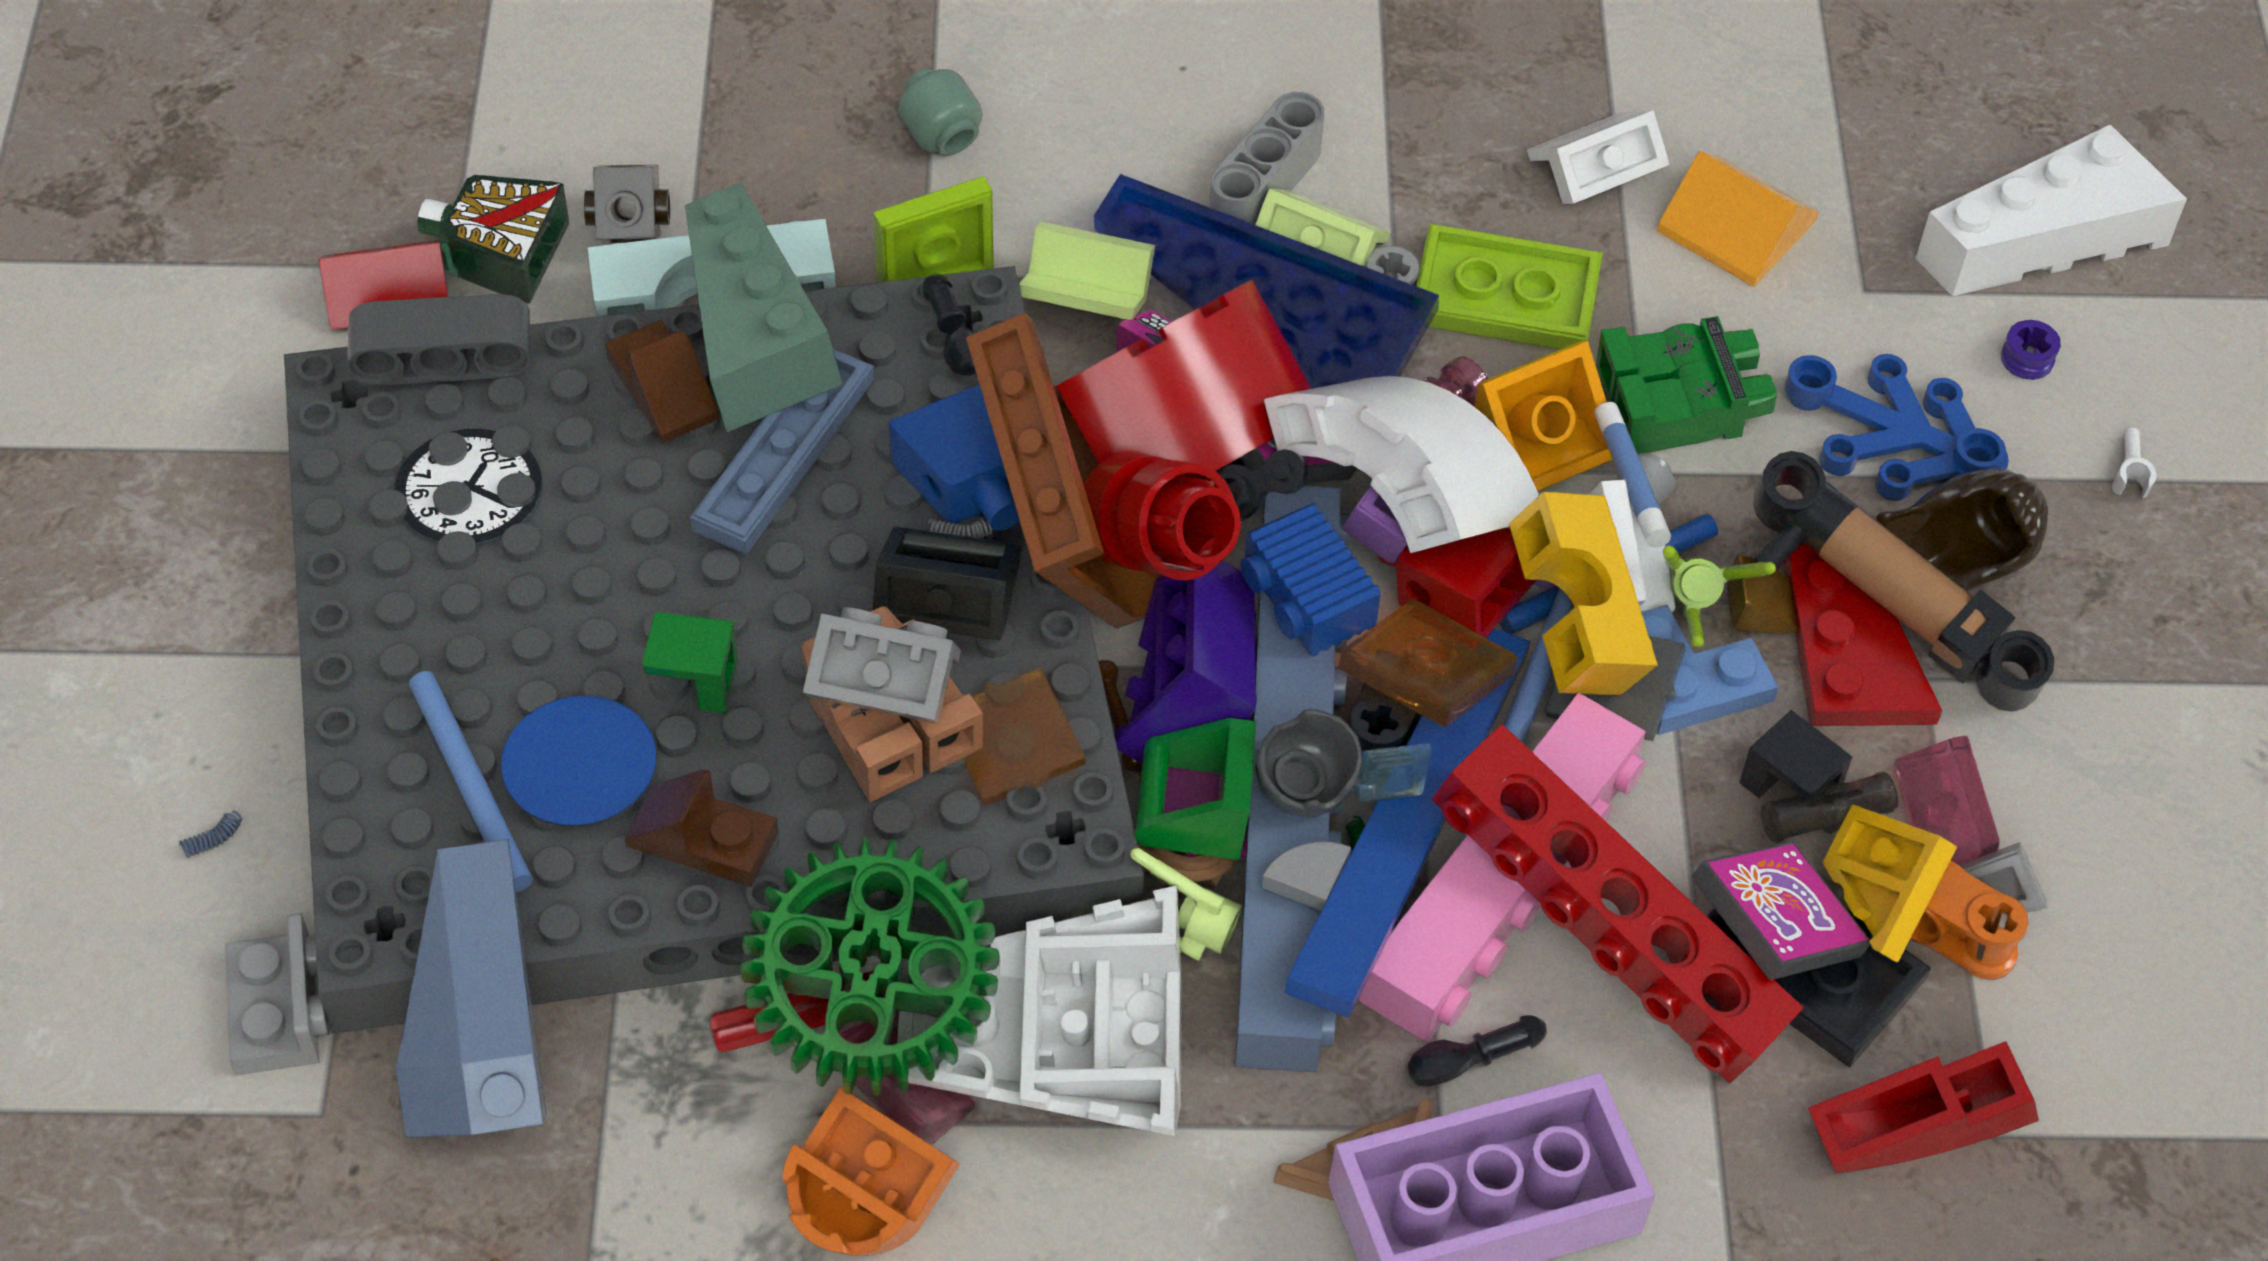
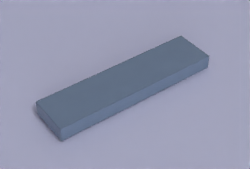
(777, 460)

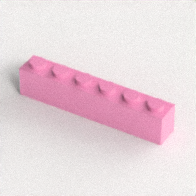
(1470, 906)

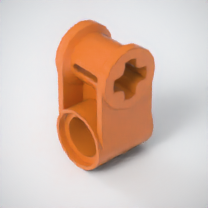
(1969, 914)

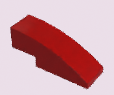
(1925, 1111)

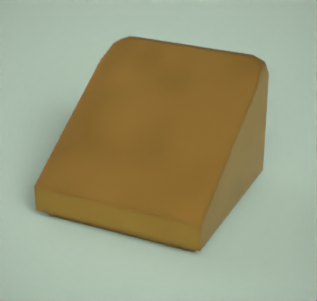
(1761, 602)

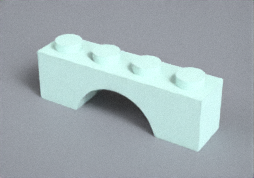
(662, 270)

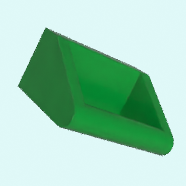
(1208, 828)

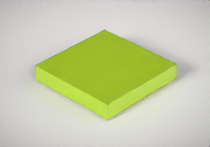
(936, 233)

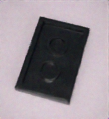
(1848, 1000)

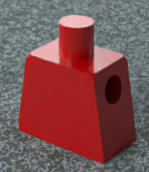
(1465, 579)

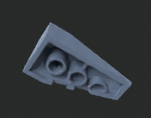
(469, 1020)

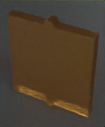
(1022, 738)

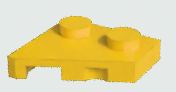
(1887, 874)

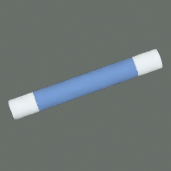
(1630, 469)

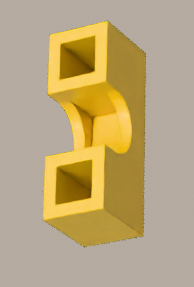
(1575, 545)

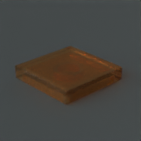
(1428, 662)

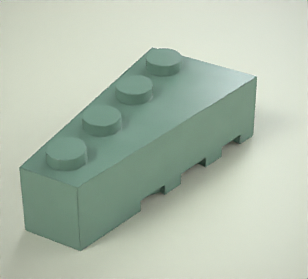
(756, 319)

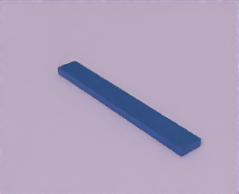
(1389, 861)

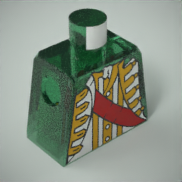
(499, 231)

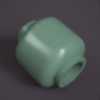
(940, 111)

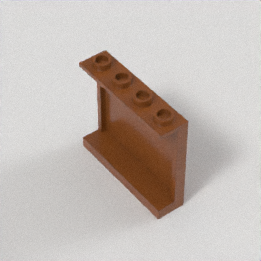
(1046, 472)

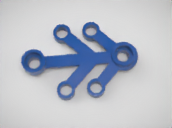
(1903, 428)

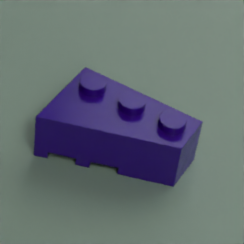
(1196, 657)

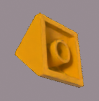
(1734, 218)
(1549, 413)

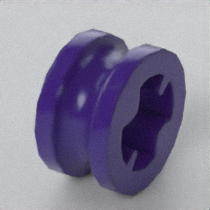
(2027, 364)

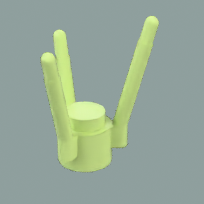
(1204, 915)

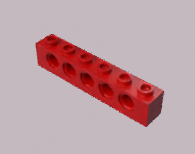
(1649, 904)

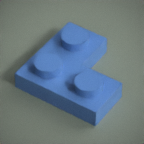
(1713, 680)

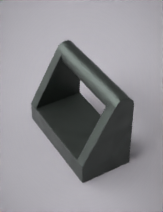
(943, 593)

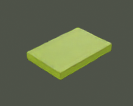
(1510, 286)

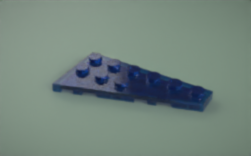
(1331, 311)

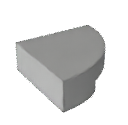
(1307, 872)
(2011, 874)

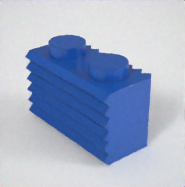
(1310, 579)

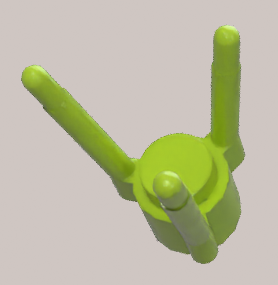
(1700, 584)

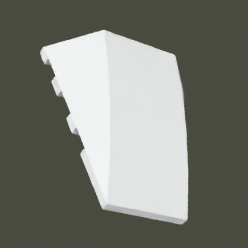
(1078, 1018)

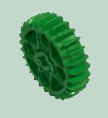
(883, 992)

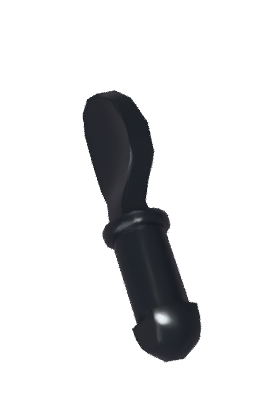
(950, 321)
(1447, 1060)

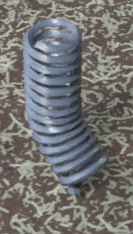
(211, 838)

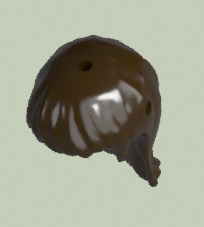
(1975, 525)

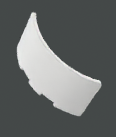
(1423, 446)

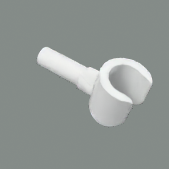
(2134, 466)

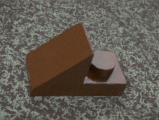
(663, 379)
(702, 832)

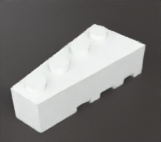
(2051, 212)

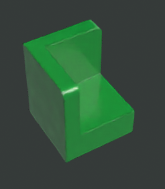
(695, 651)

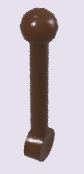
(1110, 676)

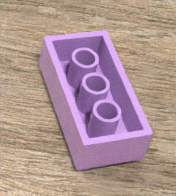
(1495, 1180)

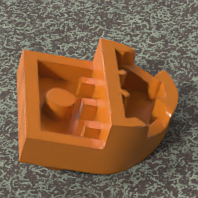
(863, 1180)

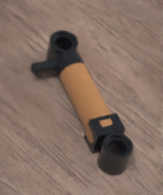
(1959, 627)

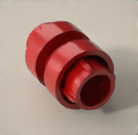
(1162, 515)

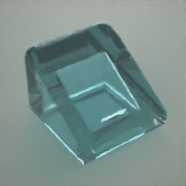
(1393, 772)

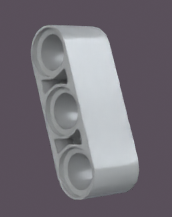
(1269, 156)

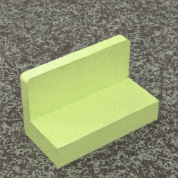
(1320, 226)
(1088, 271)

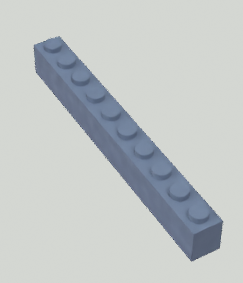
(1271, 1025)

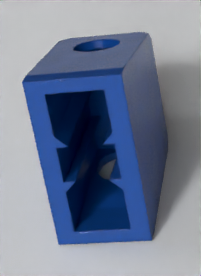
(954, 459)

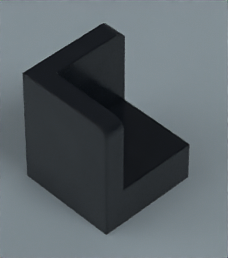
(1797, 757)

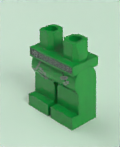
(1683, 383)

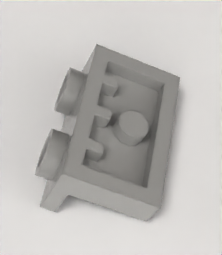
(881, 665)
(274, 1001)

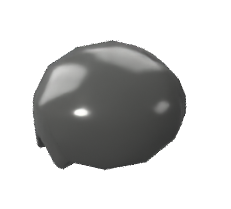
(1309, 763)

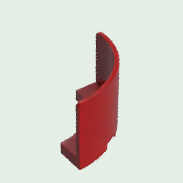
(1195, 391)

